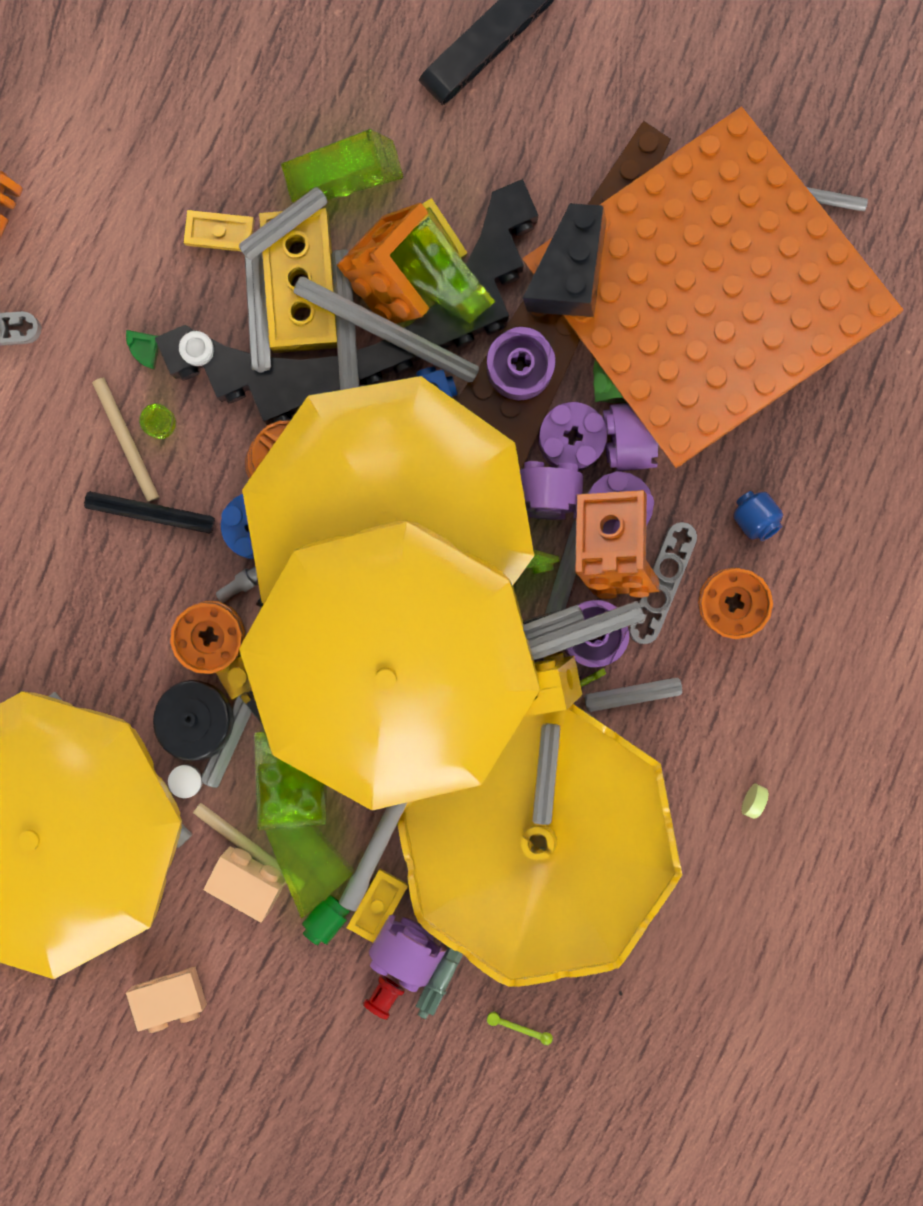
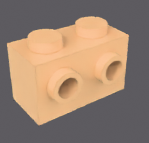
(245, 883)
(166, 1000)

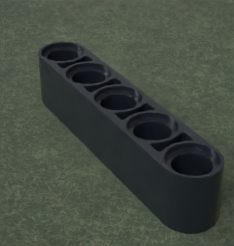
(479, 46)

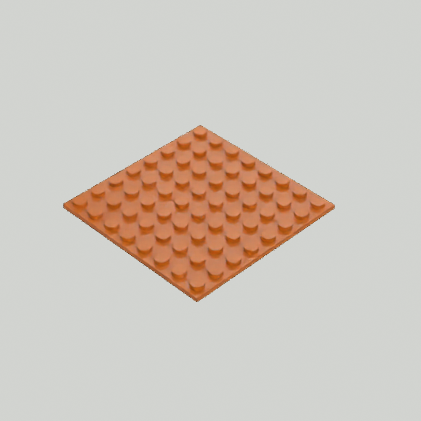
(722, 288)

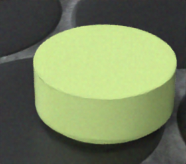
(755, 801)

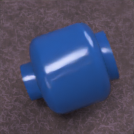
(758, 515)

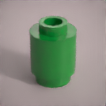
(325, 921)

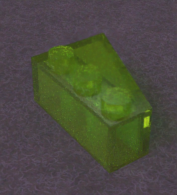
(344, 166)
(440, 272)
(308, 864)

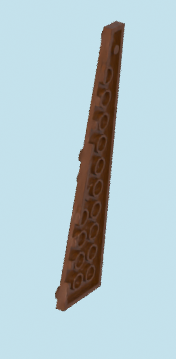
(523, 418)

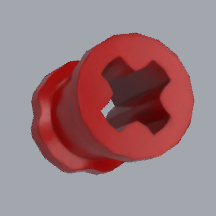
(383, 997)

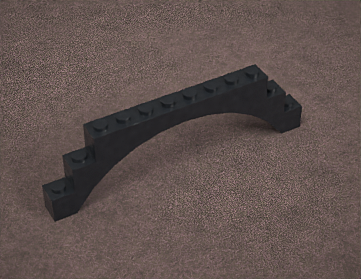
(290, 381)

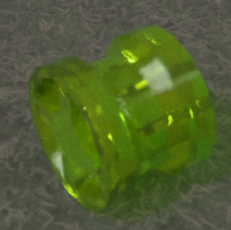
(164, 421)

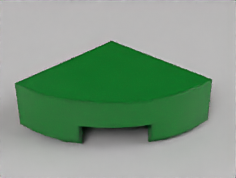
(143, 348)

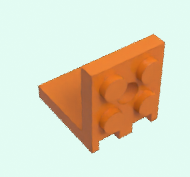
(375, 273)
(617, 560)

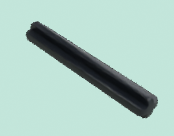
(149, 512)

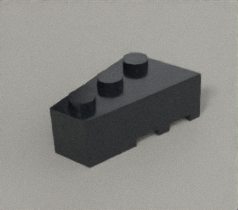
(571, 265)

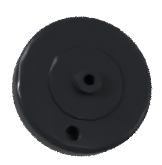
(193, 720)

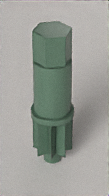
(438, 983)

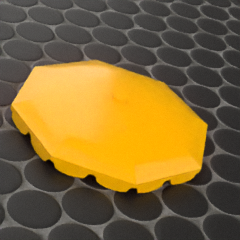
(383, 459)
(390, 664)
(79, 834)
(553, 896)

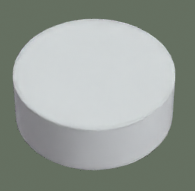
(196, 348)
(185, 781)

